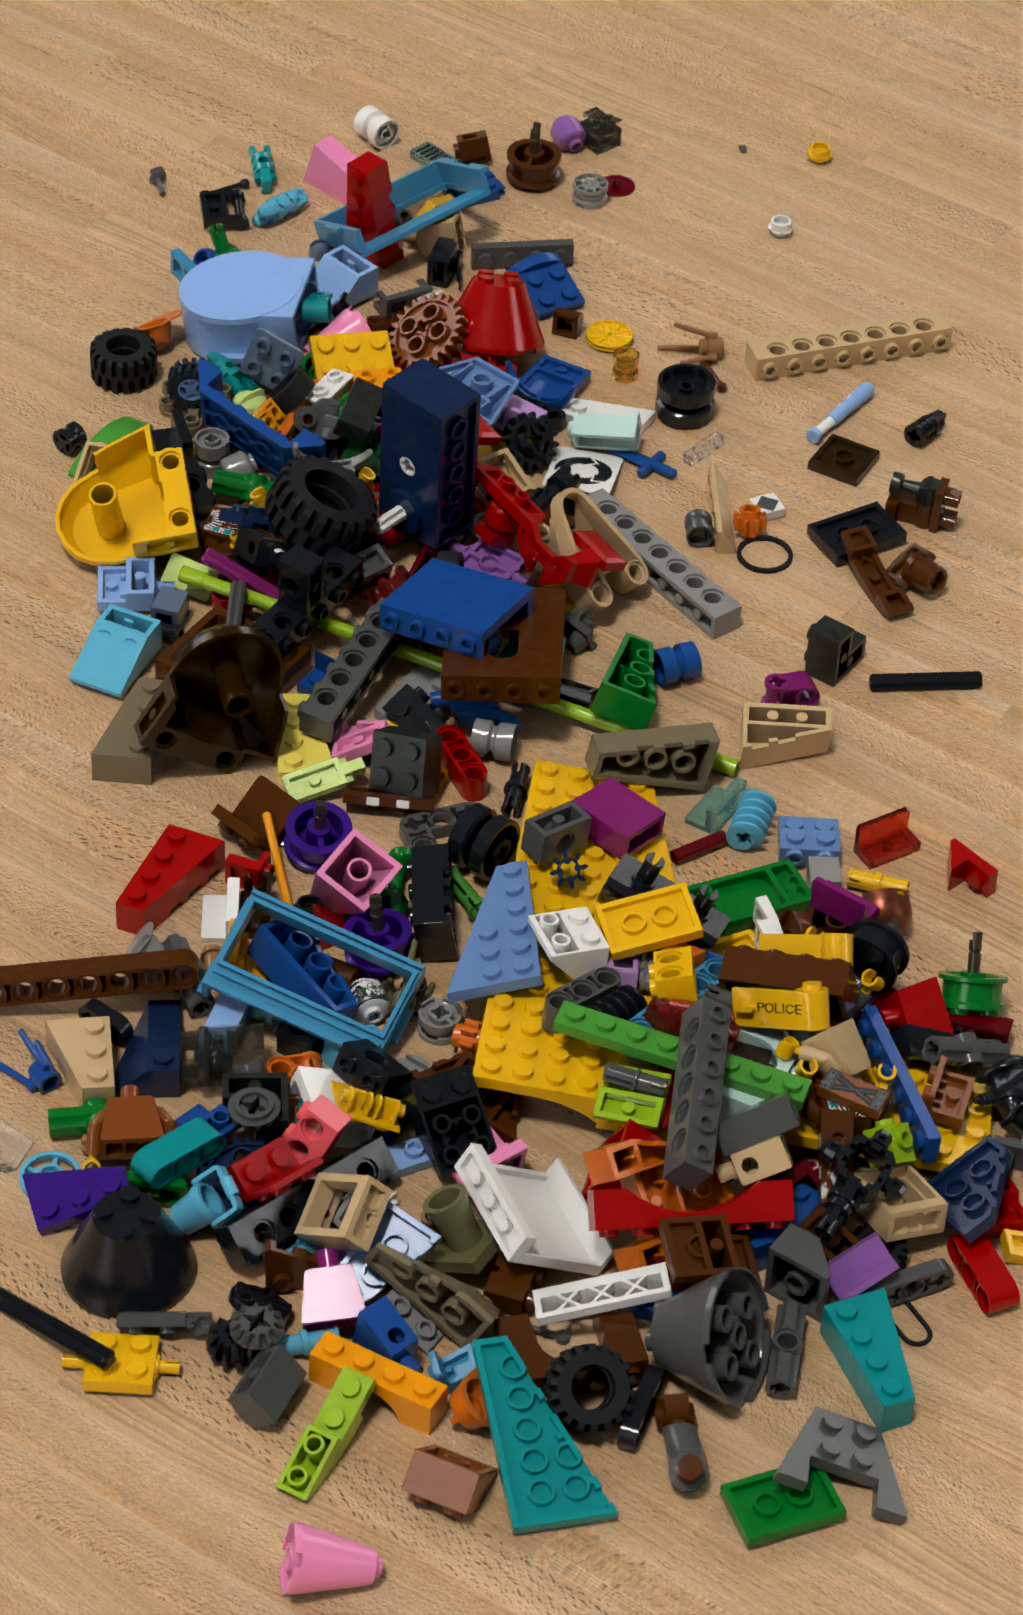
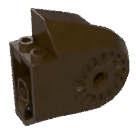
(219, 700)

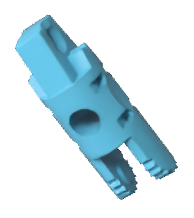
(280, 207)

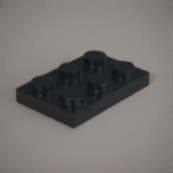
(879, 522)

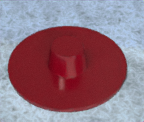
(619, 185)

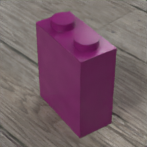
(620, 818)

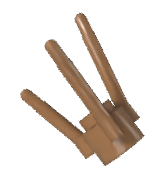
(711, 346)

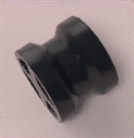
(69, 438)

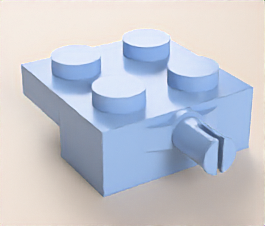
(129, 585)

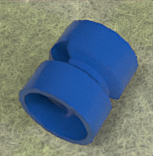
(676, 663)

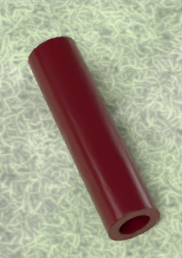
(698, 847)

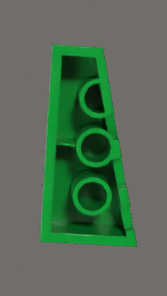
(628, 686)

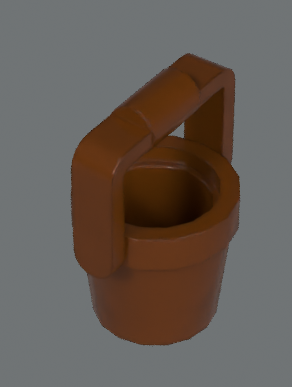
(918, 570)

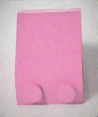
(353, 875)

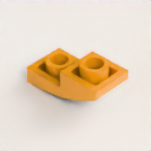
(271, 414)

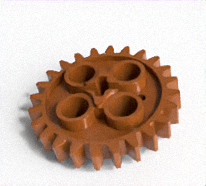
(428, 330)

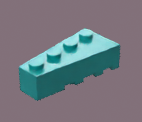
(870, 1355)

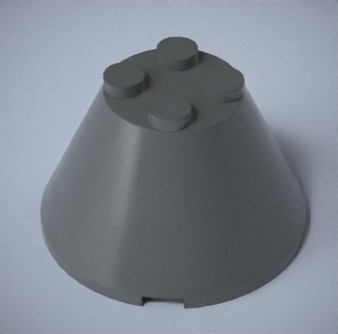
(715, 1335)

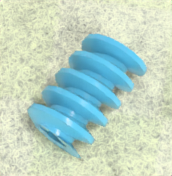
(751, 820)

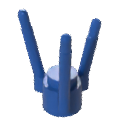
(41, 1073)

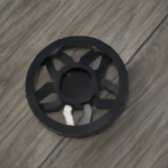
(249, 1294)

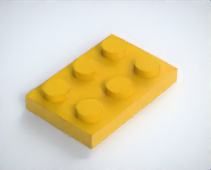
(350, 352)
(649, 921)

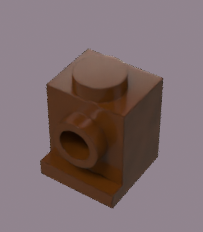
(472, 146)

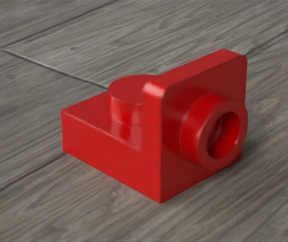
(241, 866)

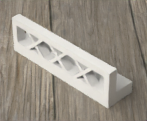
(602, 1294)

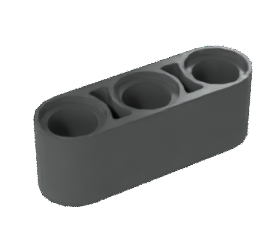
(579, 991)

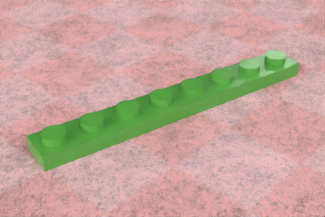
(662, 1050)

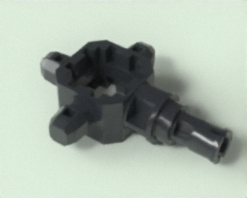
(847, 1191)

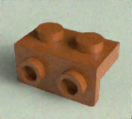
(948, 1095)

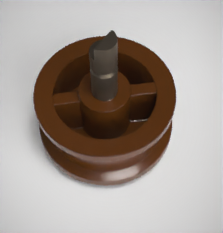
(533, 162)

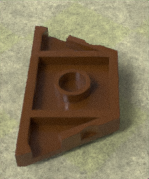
(499, 1105)

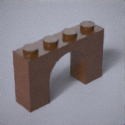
(612, 1328)

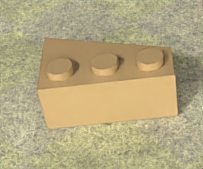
(782, 732)

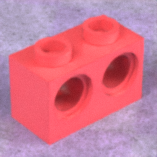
(316, 1130)

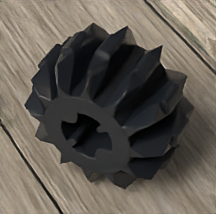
(225, 1350)

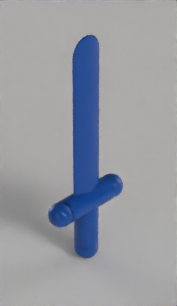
(648, 464)

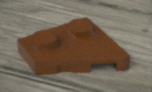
(286, 1269)

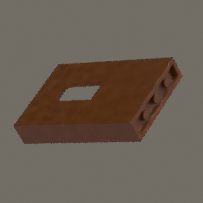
(524, 678)

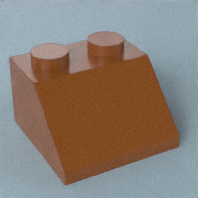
(448, 1480)

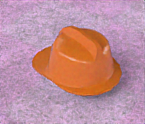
(160, 328)
(468, 1403)

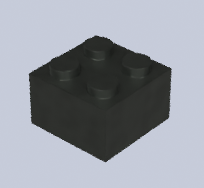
(406, 761)

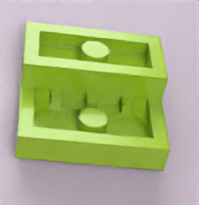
(620, 1104)

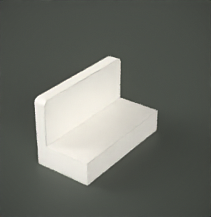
(218, 911)

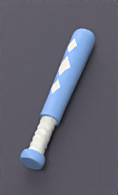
(846, 407)

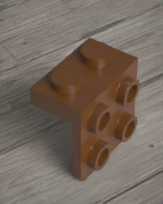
(247, 816)

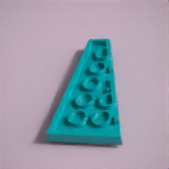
(535, 1455)

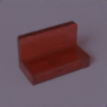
(885, 839)

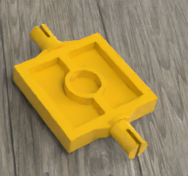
(135, 1365)

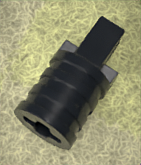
(925, 428)

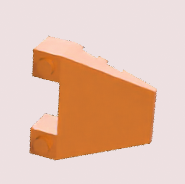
(640, 1170)

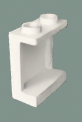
(312, 1082)

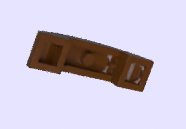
(871, 573)

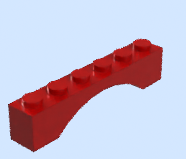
(622, 1209)

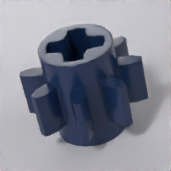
(567, 860)

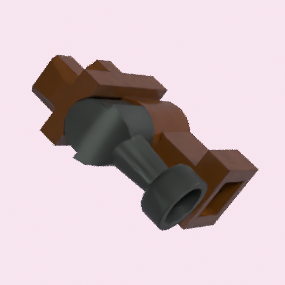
(923, 502)

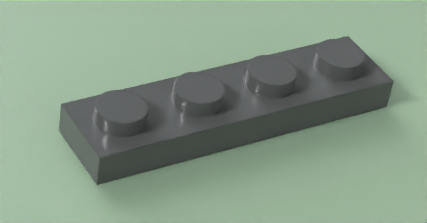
(506, 254)

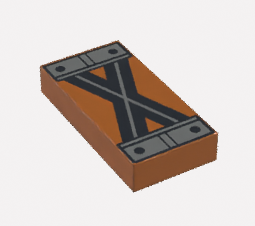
(853, 1093)

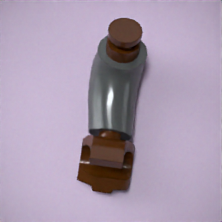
(683, 1446)

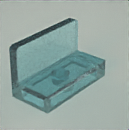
(716, 807)

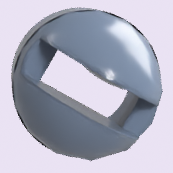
(318, 249)

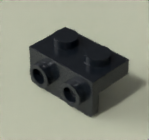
(411, 710)

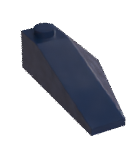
(153, 1052)

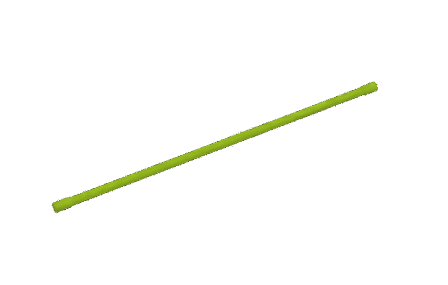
(204, 581)

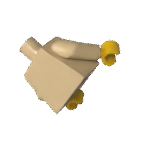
(833, 1048)

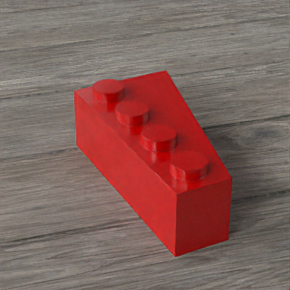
(167, 877)

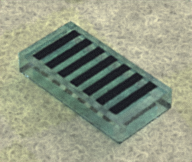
(428, 153)

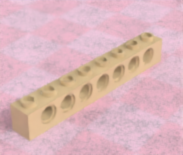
(848, 345)

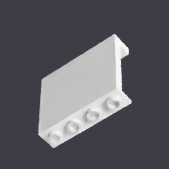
(534, 1214)

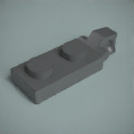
(166, 1321)

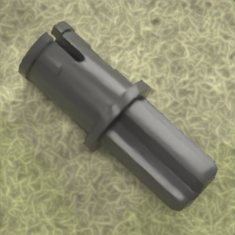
(634, 1080)

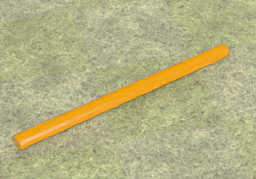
(276, 857)

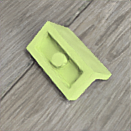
(172, 571)

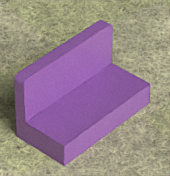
(860, 1267)

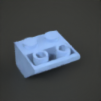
(347, 272)

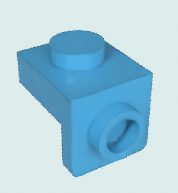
(451, 1368)

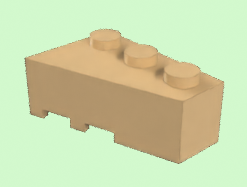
(83, 1055)

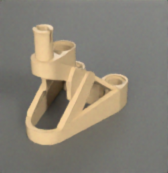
(561, 541)

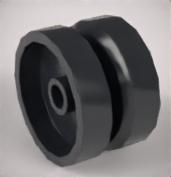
(685, 396)
(483, 840)

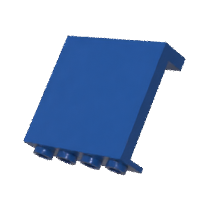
(454, 606)

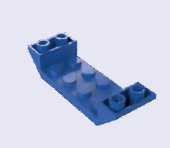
(245, 431)

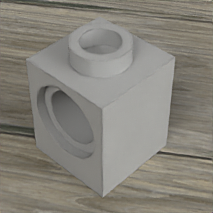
(824, 867)

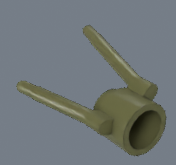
(394, 996)

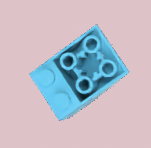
(117, 650)

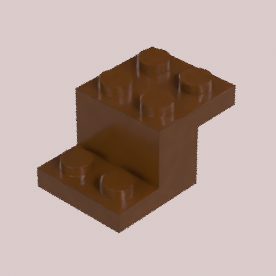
(703, 1247)

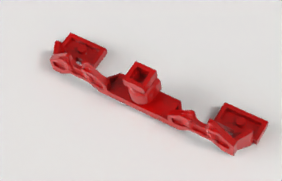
(516, 513)

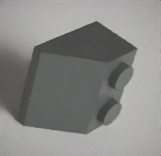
(798, 1270)

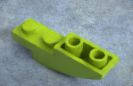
(329, 1435)

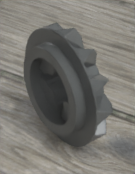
(246, 1100)
(261, 1337)

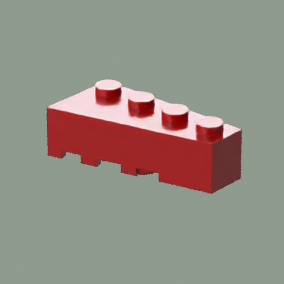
(370, 205)

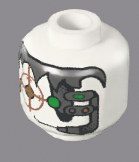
(371, 1000)

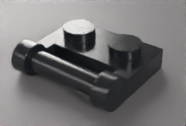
(215, 210)

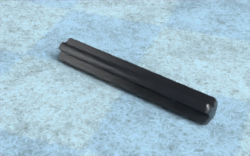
(925, 681)

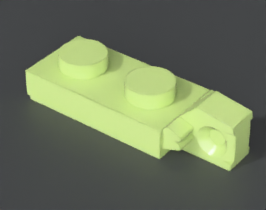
(322, 778)

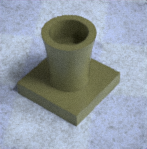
(466, 1240)

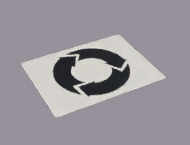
(595, 468)

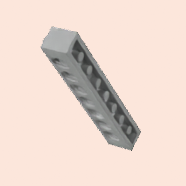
(672, 573)

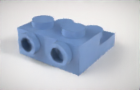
(807, 837)

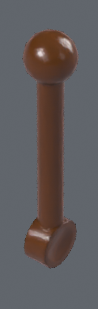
(721, 386)

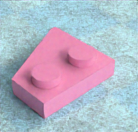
(357, 740)

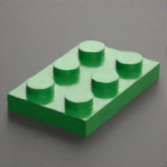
(775, 1511)

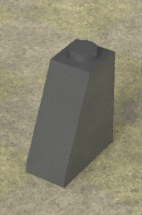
(757, 1123)

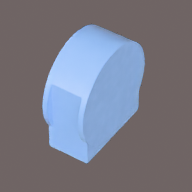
(241, 292)

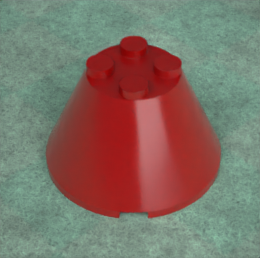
(500, 315)

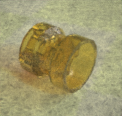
(625, 364)

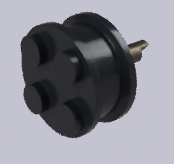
(879, 948)

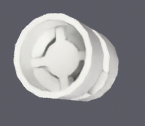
(376, 127)

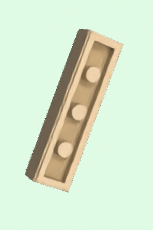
(720, 512)

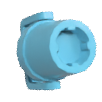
(203, 1204)

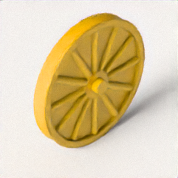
(609, 335)

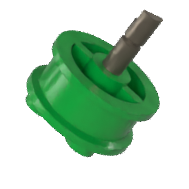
(971, 987)

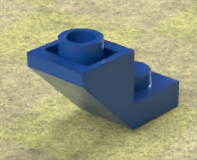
(216, 1117)

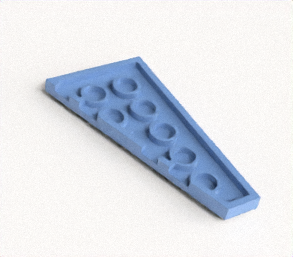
(501, 944)

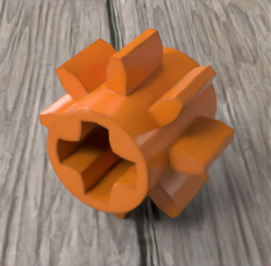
(750, 521)
(467, 1035)

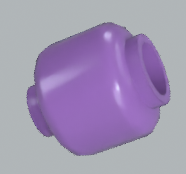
(568, 133)

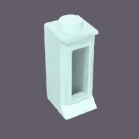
(605, 431)

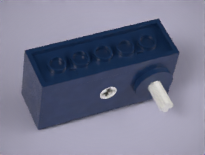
(428, 454)

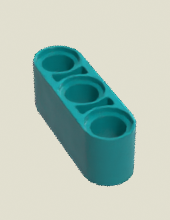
(178, 1152)

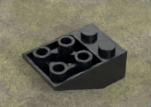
(447, 1116)

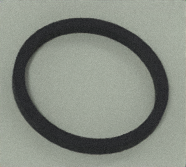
(765, 570)

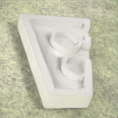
(594, 407)

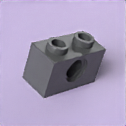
(556, 831)

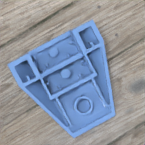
(489, 381)

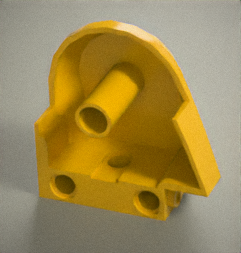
(129, 504)

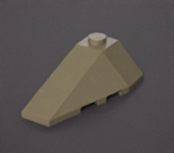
(444, 1300)

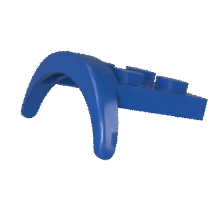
(548, 284)
(551, 380)

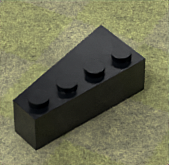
(432, 902)

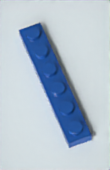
(903, 1089)

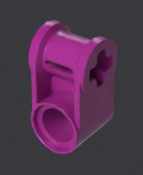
(791, 688)

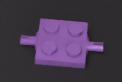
(492, 560)

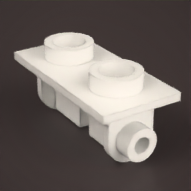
(331, 386)

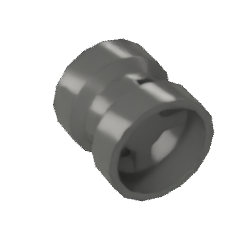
(699, 528)

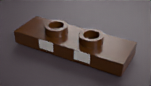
(378, 799)
(838, 1126)

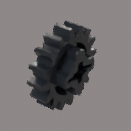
(526, 428)

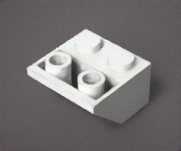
(571, 940)

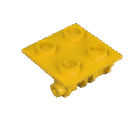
(359, 1105)

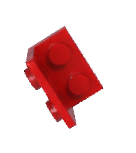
(270, 1171)

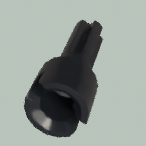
(556, 483)

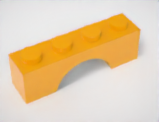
(412, 1395)

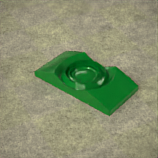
(738, 892)

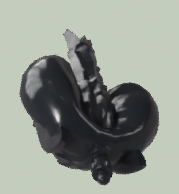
(1004, 1090)

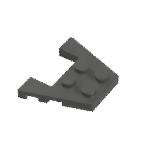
(848, 1451)

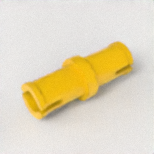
(872, 881)

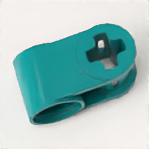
(317, 308)

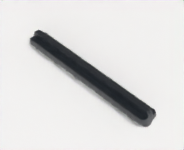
(56, 1329)

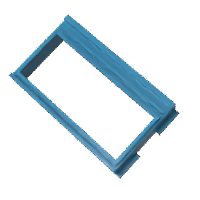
(407, 191)
(297, 1009)

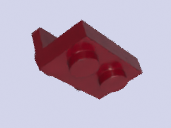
(801, 1170)

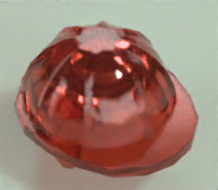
(386, 586)

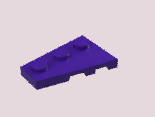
(69, 1195)

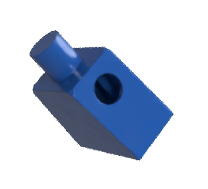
(387, 1334)

